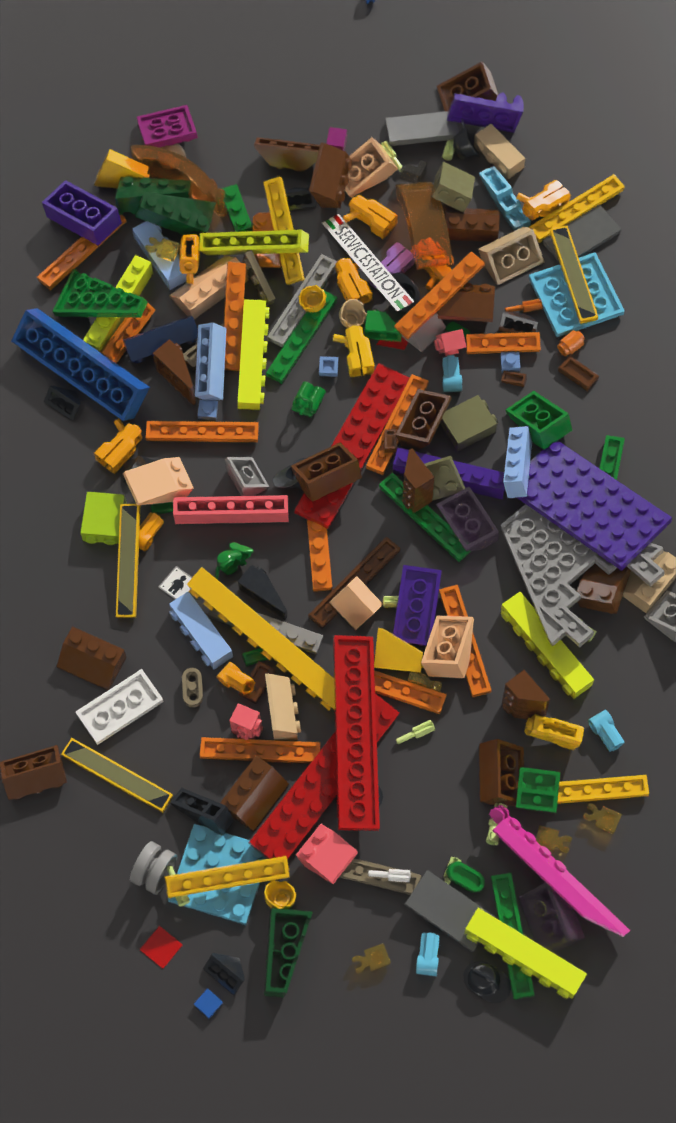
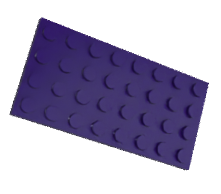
(592, 505)

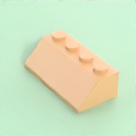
(207, 288)

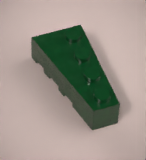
(132, 189)
(176, 213)
(284, 944)

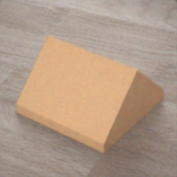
(356, 603)

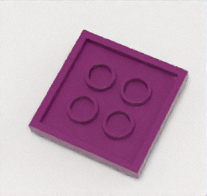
(167, 127)

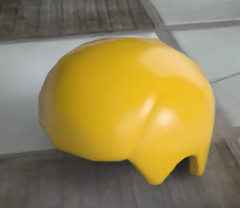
(312, 298)
(279, 895)

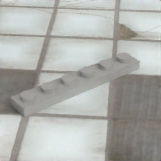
(294, 312)
(300, 637)

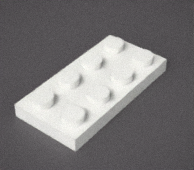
(119, 706)

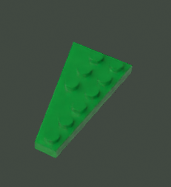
(96, 298)

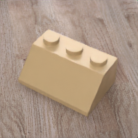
(511, 255)
(641, 593)
(282, 708)

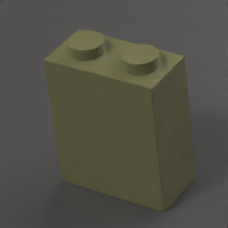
(453, 187)
(468, 423)

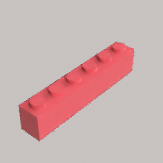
(230, 509)

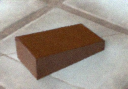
(514, 378)
(390, 441)

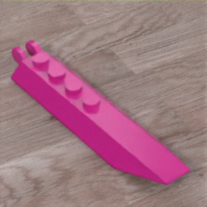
(553, 871)

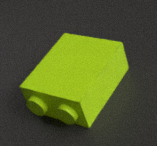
(102, 518)

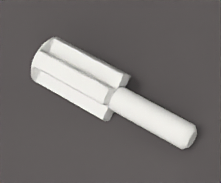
(392, 875)

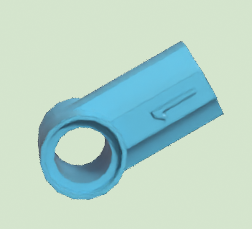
(452, 379)
(604, 726)
(427, 959)

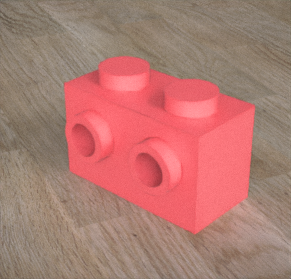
(450, 342)
(246, 723)

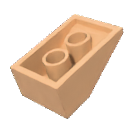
(369, 167)
(158, 481)
(449, 647)

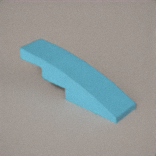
(504, 198)

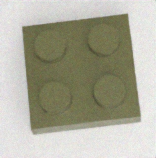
(446, 477)

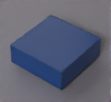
(208, 1003)

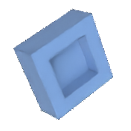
(510, 361)
(328, 366)
(207, 410)

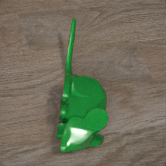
(230, 559)

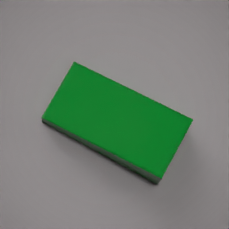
(454, 326)
(161, 508)
(252, 657)

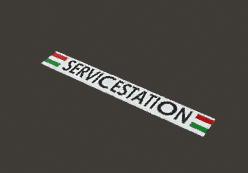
(368, 262)

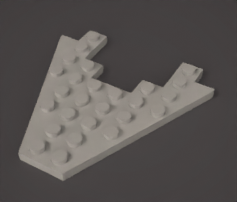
(552, 561)

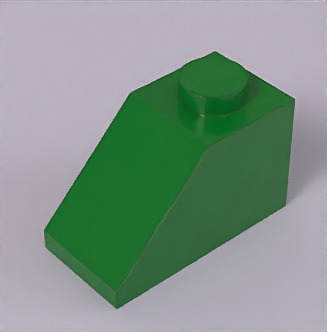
(381, 327)

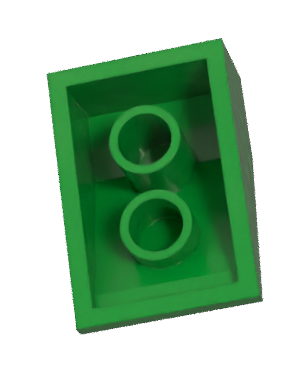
(544, 419)

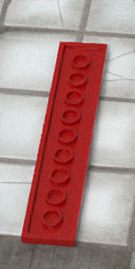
(359, 436)
(355, 733)
(309, 796)

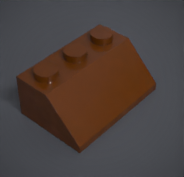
(330, 176)
(472, 224)
(470, 304)
(422, 419)
(327, 471)
(417, 483)
(91, 658)
(524, 697)
(499, 771)
(33, 772)
(254, 793)

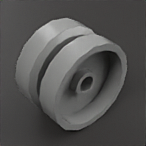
(152, 866)

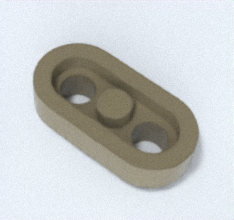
(192, 688)

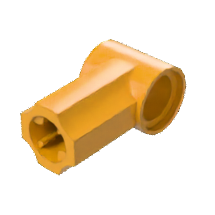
(148, 530)
(233, 677)

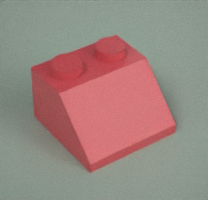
(326, 854)

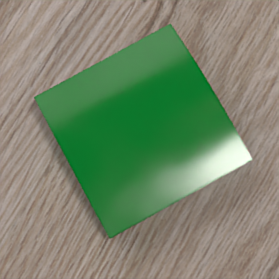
(538, 789)

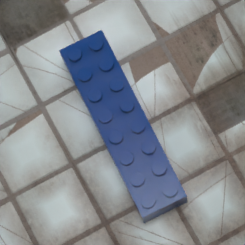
(80, 364)

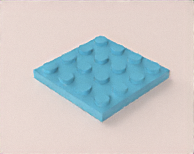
(557, 302)
(209, 851)

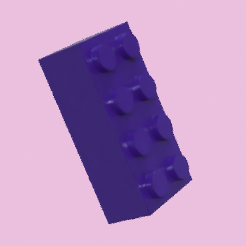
(81, 212)

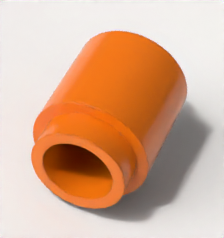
(571, 343)

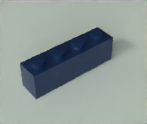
(148, 342)

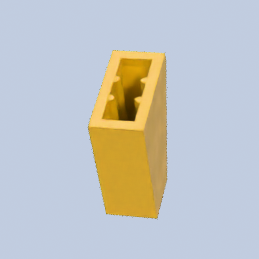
(119, 166)
(396, 654)

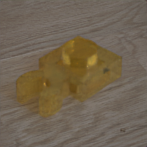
(165, 249)
(421, 679)
(606, 818)
(549, 838)
(374, 958)

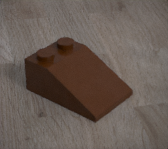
(472, 82)
(172, 366)
(601, 590)

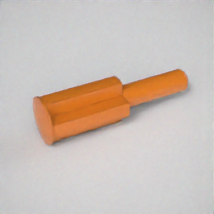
(526, 306)

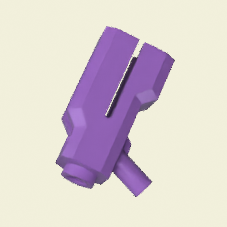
(396, 260)

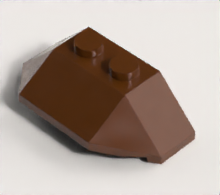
(287, 153)

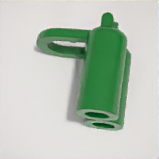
(308, 399)

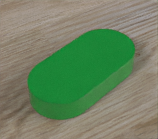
(465, 876)

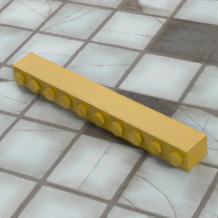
(264, 635)

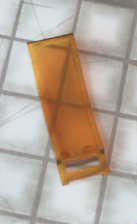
(172, 166)
(425, 224)

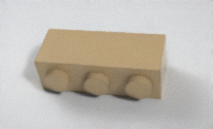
(499, 151)

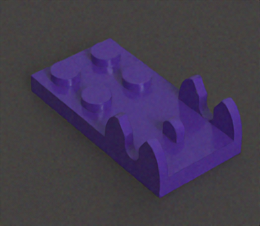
(486, 112)
(417, 604)

